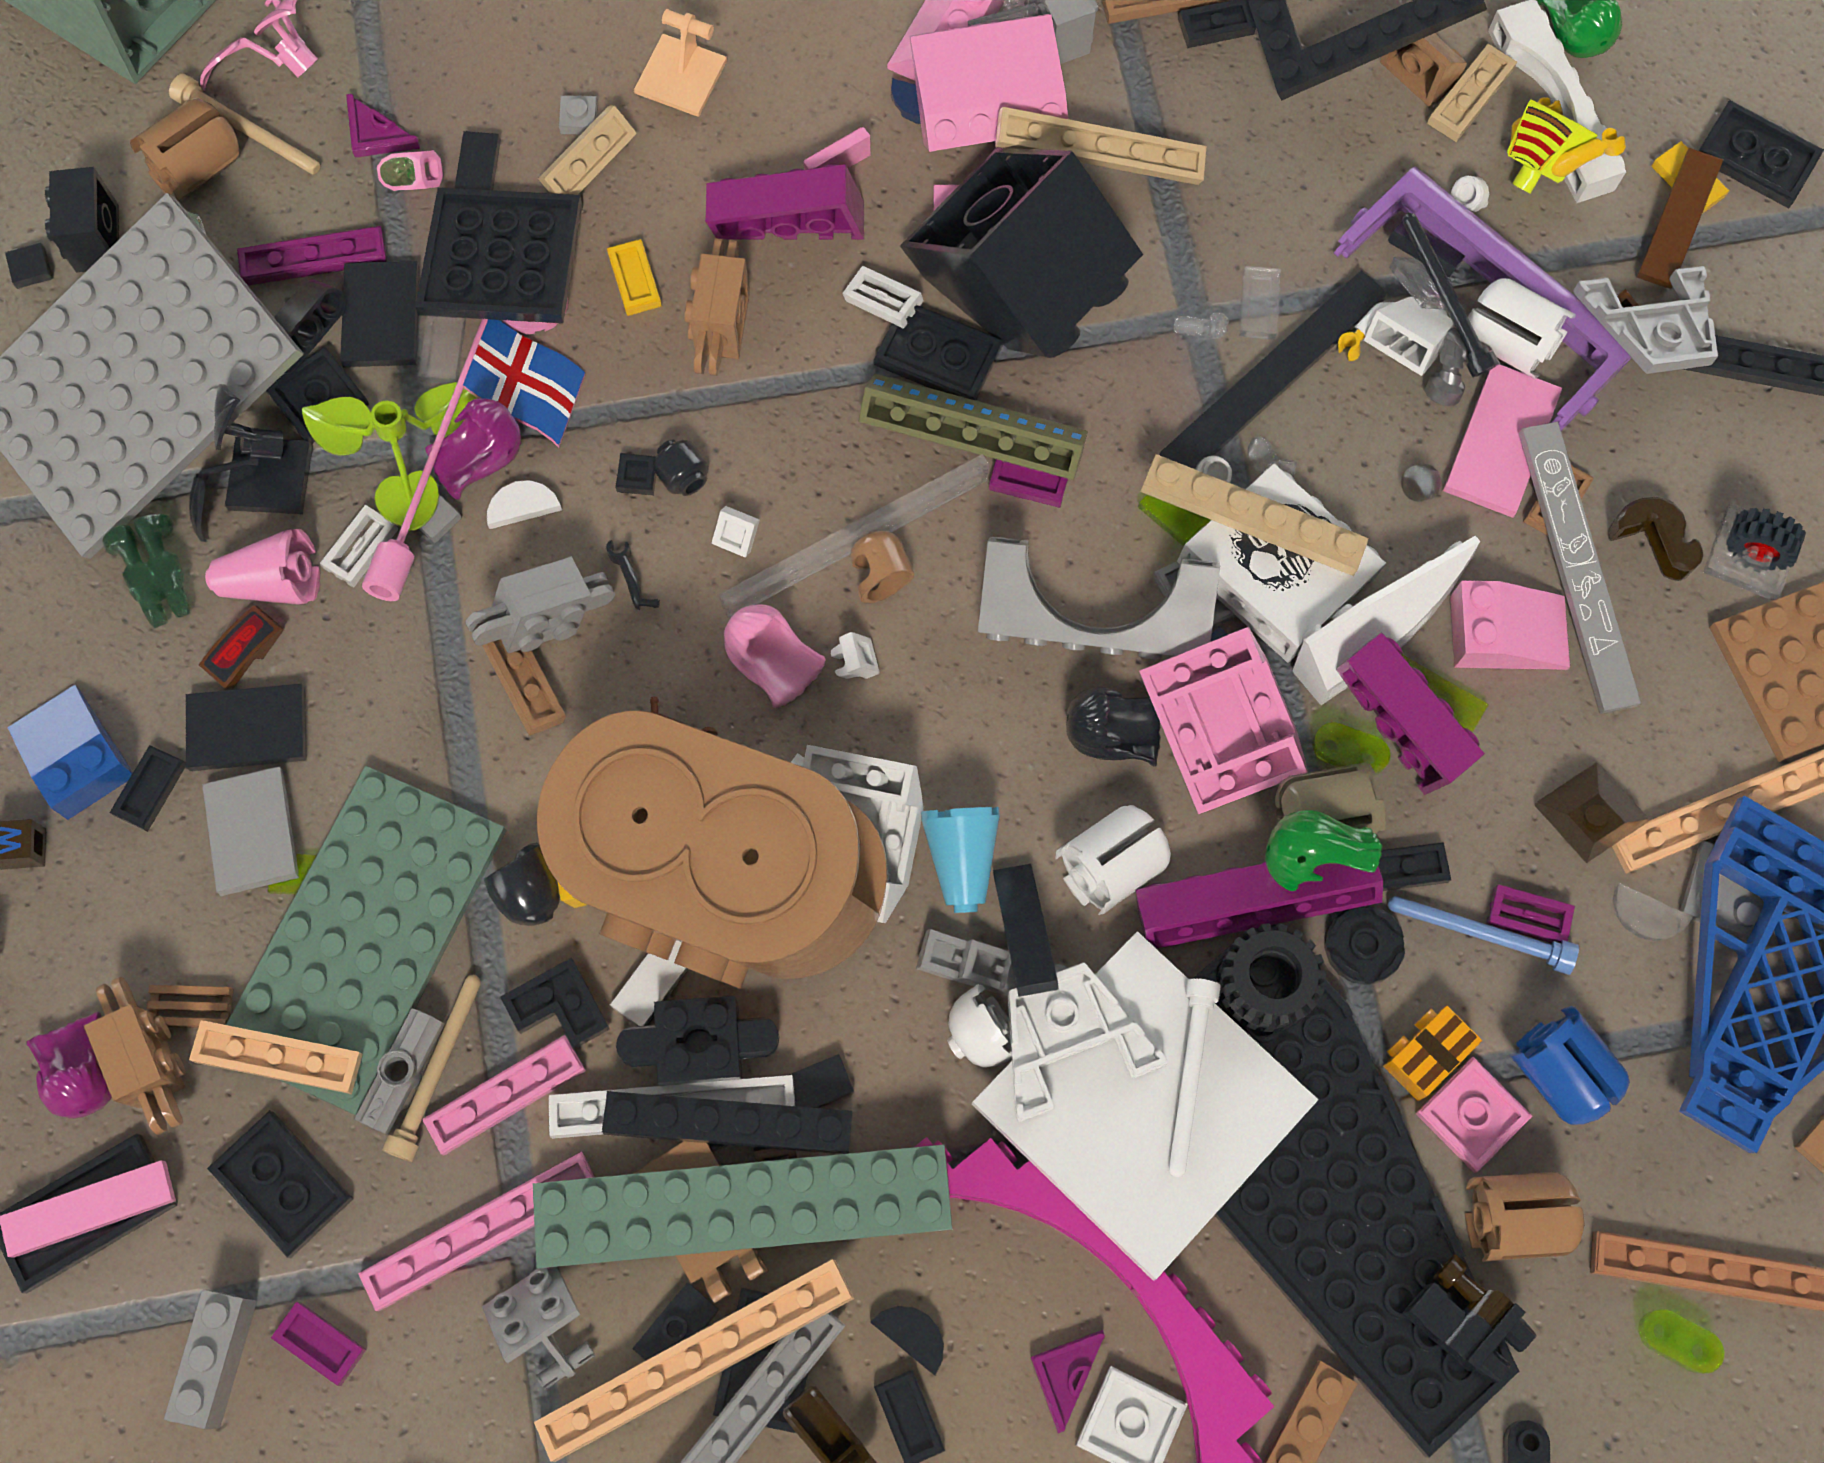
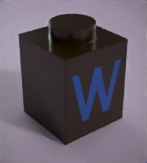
(22, 844)

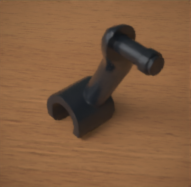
(630, 576)

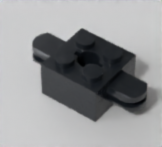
(697, 1041)

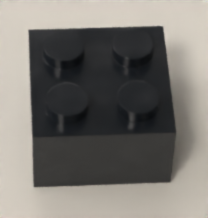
(81, 216)

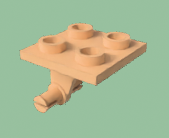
(680, 70)

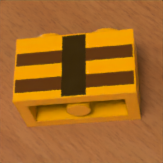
(1431, 1052)

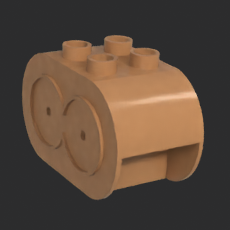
(710, 849)

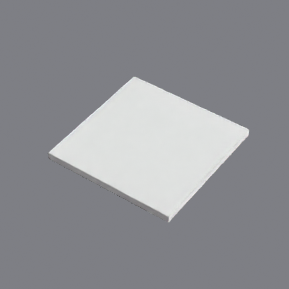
(1115, 1133)

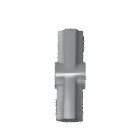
(410, 1046)

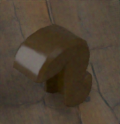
(1665, 531)
(825, 1429)

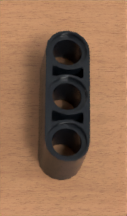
(310, 315)

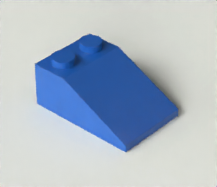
(69, 753)

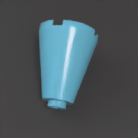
(962, 852)

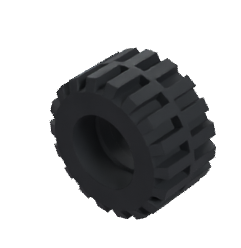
(1291, 952)

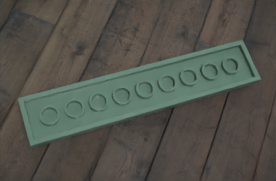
(741, 1206)

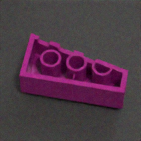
(786, 205)
(1410, 713)

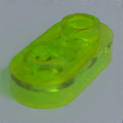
(1351, 746)
(1679, 1341)

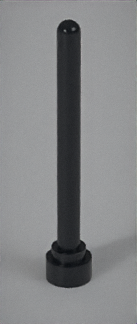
(1479, 357)

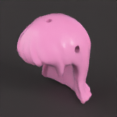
(771, 653)

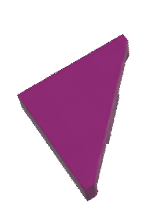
(375, 133)
(1064, 1373)

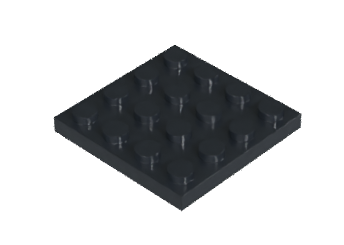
(499, 255)

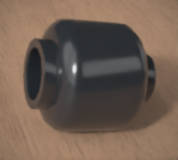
(680, 467)

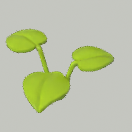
(343, 421)

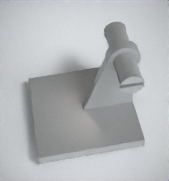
(530, 1315)

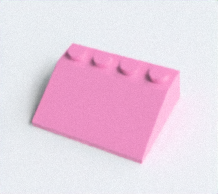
(979, 69)

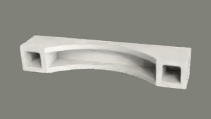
(1526, 37)

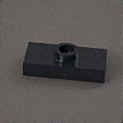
(680, 1320)

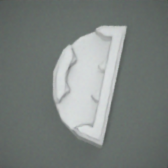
(521, 502)

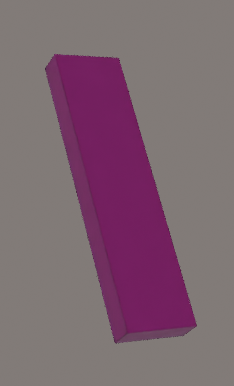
(310, 255)

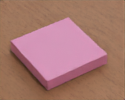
(1473, 1115)

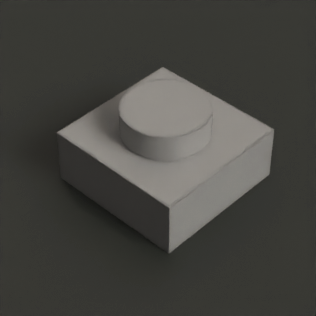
(577, 113)

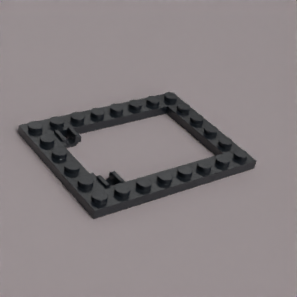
(1300, 69)

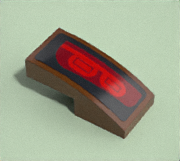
(240, 645)

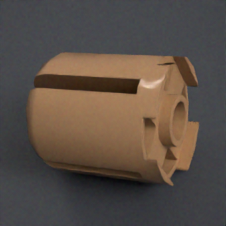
(187, 147)
(1524, 1216)

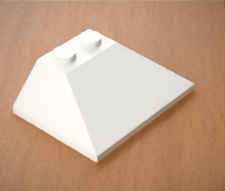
(891, 800)

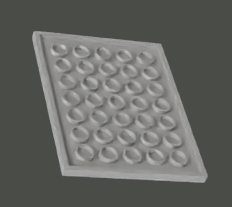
(126, 373)

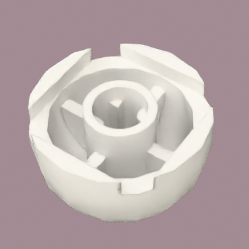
(980, 1029)

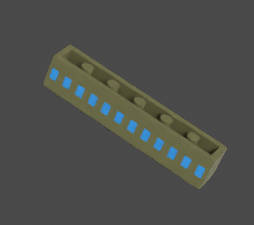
(973, 426)

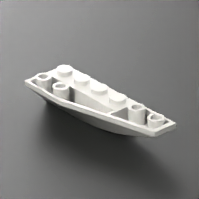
(1394, 610)

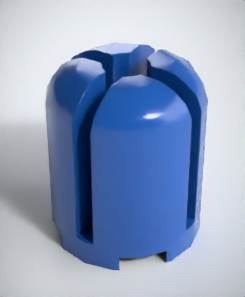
(1572, 1068)

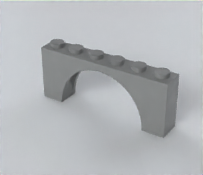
(1017, 609)

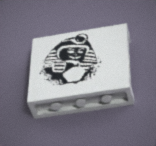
(1272, 587)

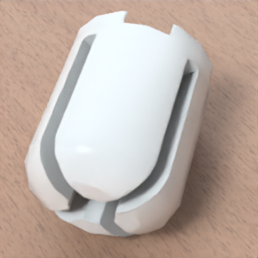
(1528, 311)
(1099, 868)

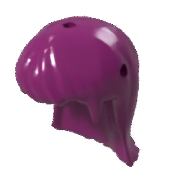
(478, 447)
(69, 1072)

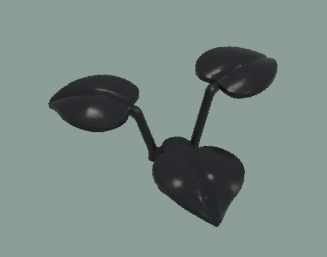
(254, 441)

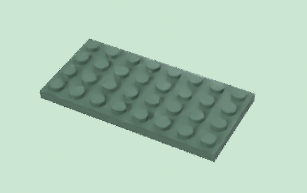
(369, 924)

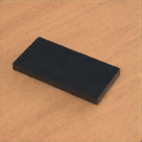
(50, 1261)

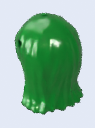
(1585, 25)
(1314, 839)

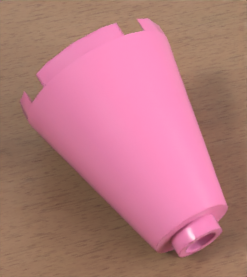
(268, 570)

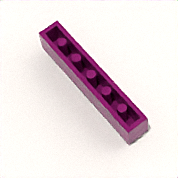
(1246, 899)

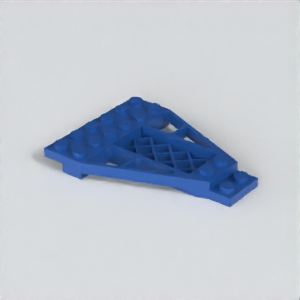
(1787, 871)

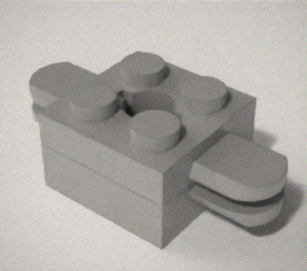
(539, 606)

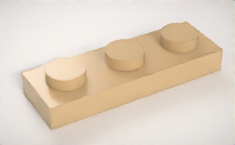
(1472, 92)
(588, 153)

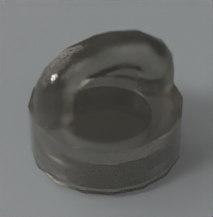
(1421, 482)

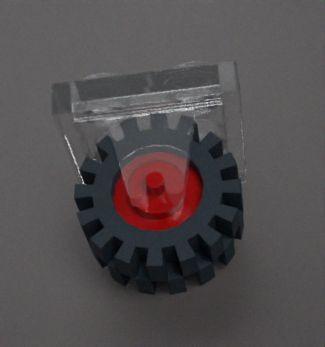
(1755, 550)

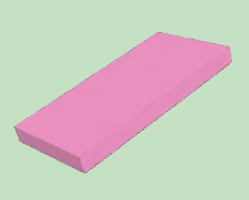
(1491, 458)

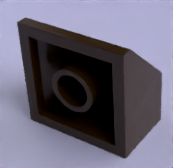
(1591, 812)

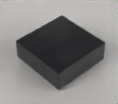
(28, 265)
(636, 474)

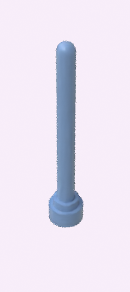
(1559, 955)

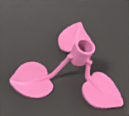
(291, 49)

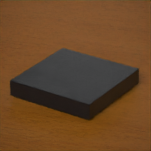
(312, 383)
(272, 484)

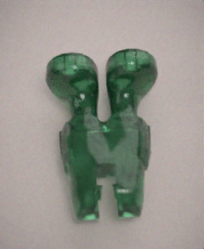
(158, 577)

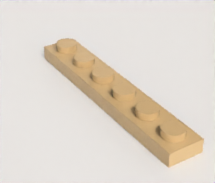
(1103, 145)
(1255, 515)

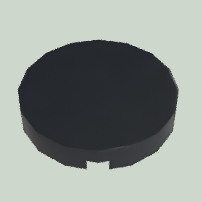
(1365, 945)

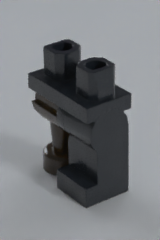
(1478, 1329)

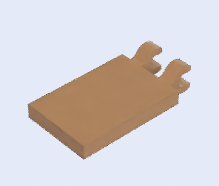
(705, 1265)

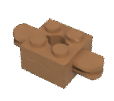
(718, 306)
(136, 1056)

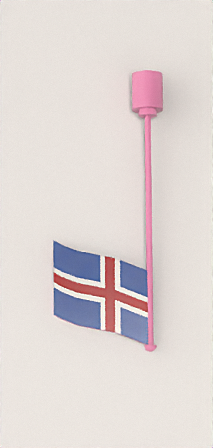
(504, 367)

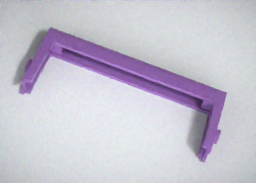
(1495, 259)

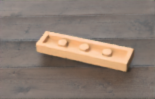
(276, 1057)

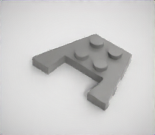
(1658, 334)

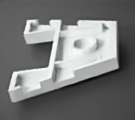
(1063, 1024)

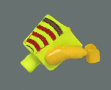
(1555, 144)

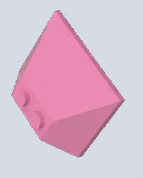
(1225, 720)

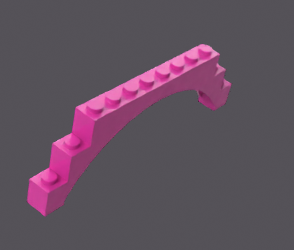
(1217, 1388)

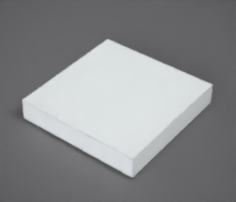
(1130, 1421)

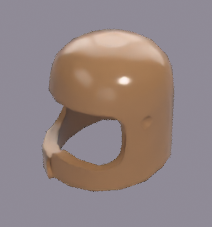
(887, 564)

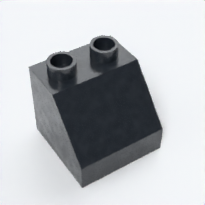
(1026, 248)

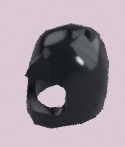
(525, 888)

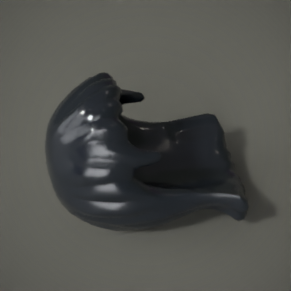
(1113, 726)

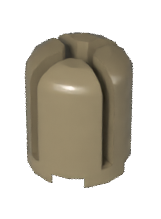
(1337, 792)

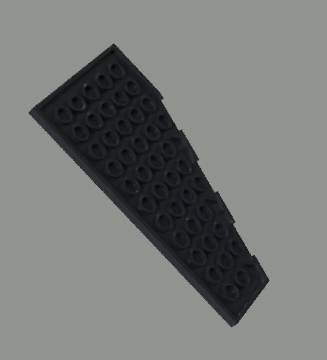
(1352, 1220)

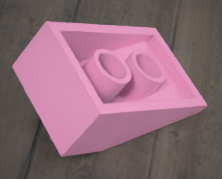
(1508, 627)

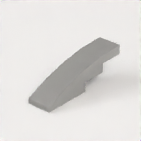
(968, 962)

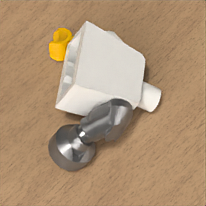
(1415, 340)

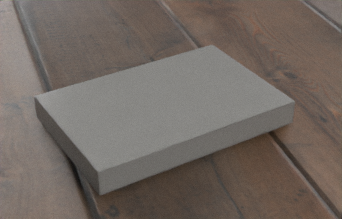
(250, 831)

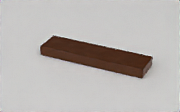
(1680, 217)

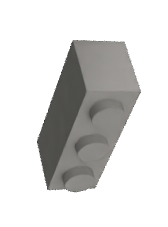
(210, 1360)

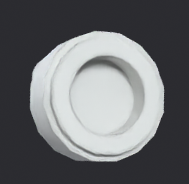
(1471, 192)

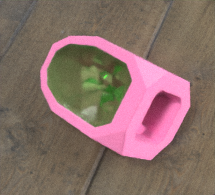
(410, 170)

